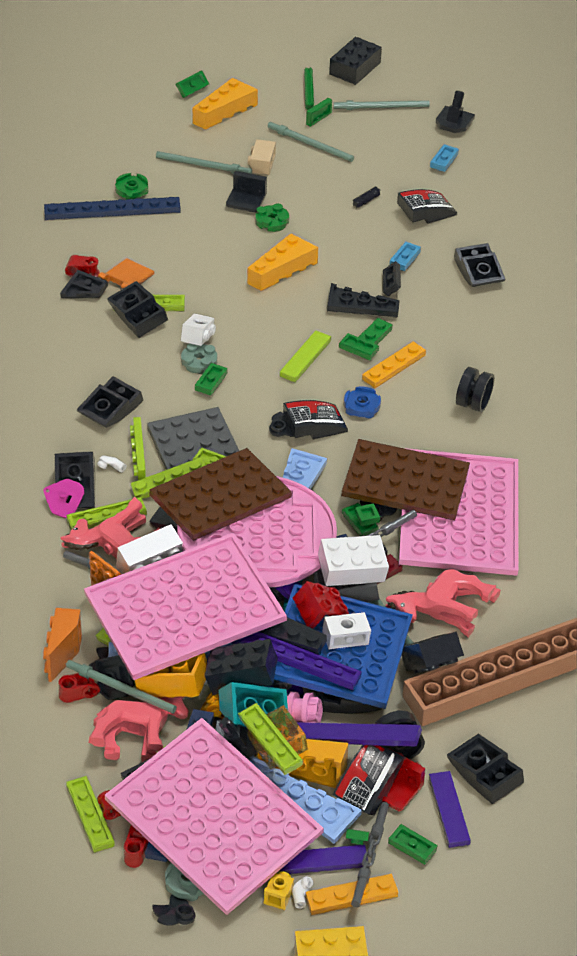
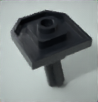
(453, 118)
(113, 668)
(237, 737)

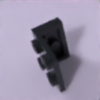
(247, 191)

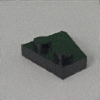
(84, 286)

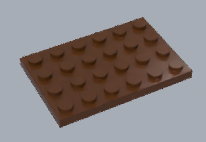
(406, 479)
(220, 493)

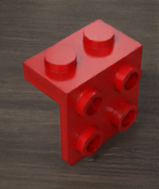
(316, 601)
(406, 785)

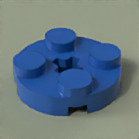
(353, 403)

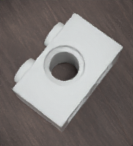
(198, 329)
(346, 630)

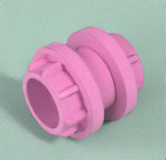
(305, 709)

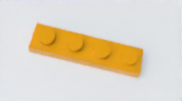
(393, 364)
(341, 895)

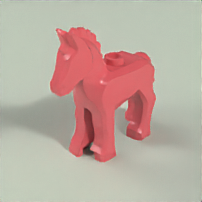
(134, 718)

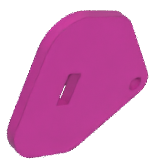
(59, 494)

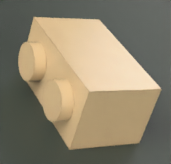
(262, 156)

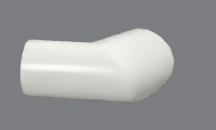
(112, 461)
(299, 890)

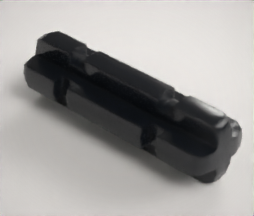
(366, 197)

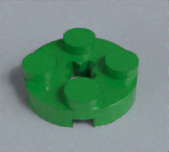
(131, 186)
(265, 214)

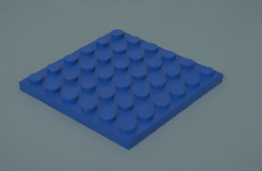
(376, 661)

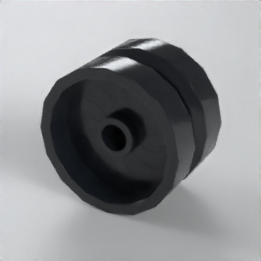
(475, 389)
(403, 718)

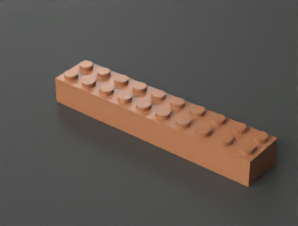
(492, 673)

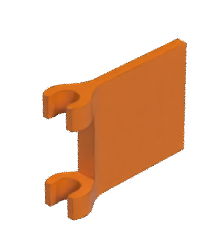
(127, 273)

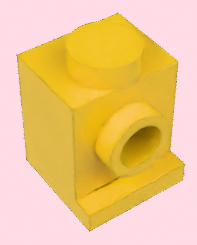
(279, 890)

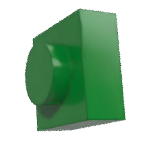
(367, 514)
(357, 836)

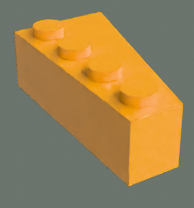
(224, 102)
(281, 261)
(322, 762)

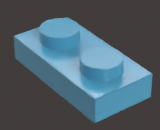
(444, 158)
(406, 255)

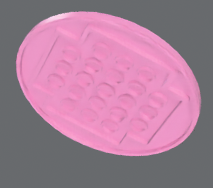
(281, 538)

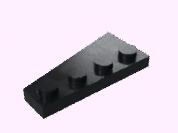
(361, 303)

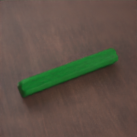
(309, 90)

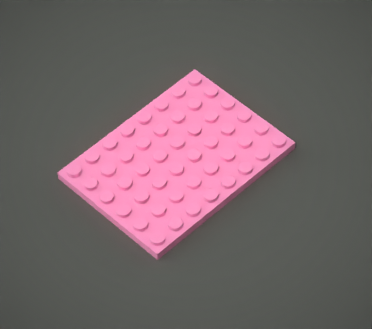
(485, 525)
(184, 605)
(214, 815)

